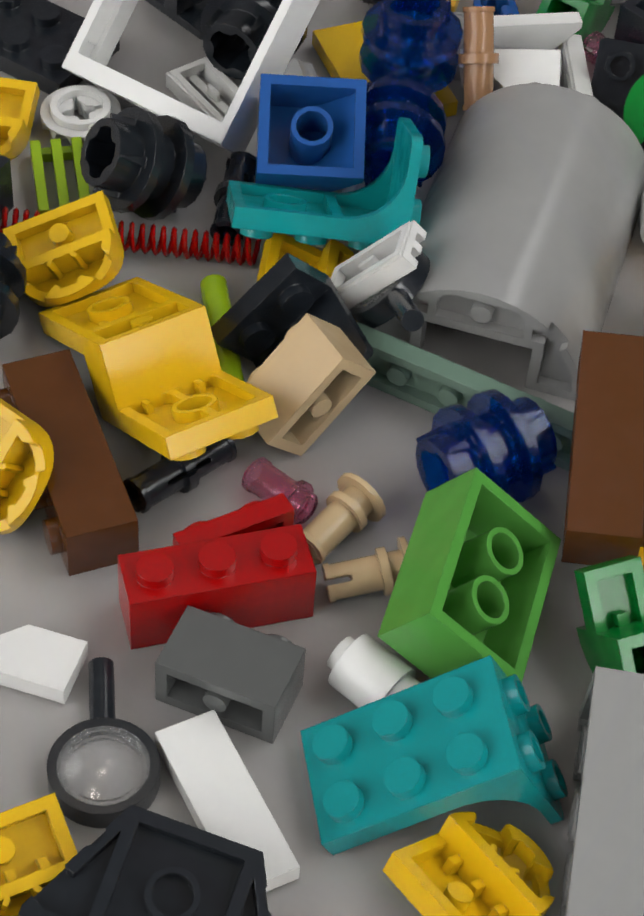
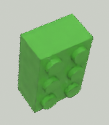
(470, 580)

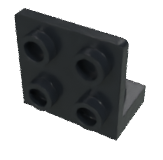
(277, 303)

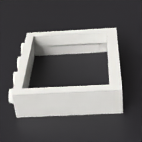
(104, 27)

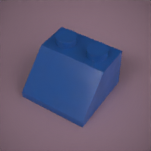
(311, 132)

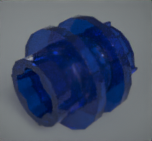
(411, 41)
(405, 98)
(497, 435)

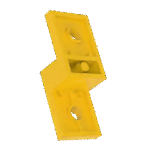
(158, 368)

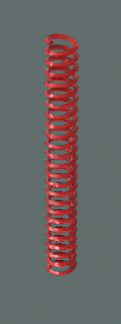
(172, 247)

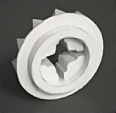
(90, 101)

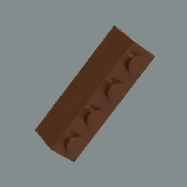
(606, 452)
(85, 494)

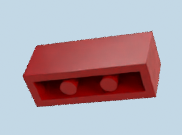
(245, 576)

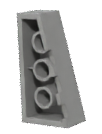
(608, 809)

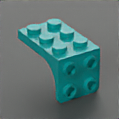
(348, 216)
(428, 753)

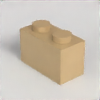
(311, 382)

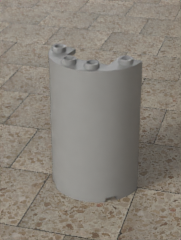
(530, 226)

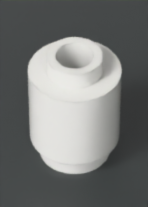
(367, 670)

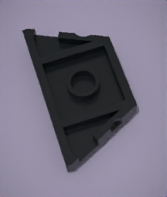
(156, 869)

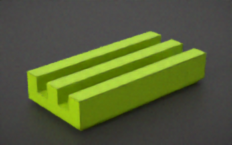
(57, 155)

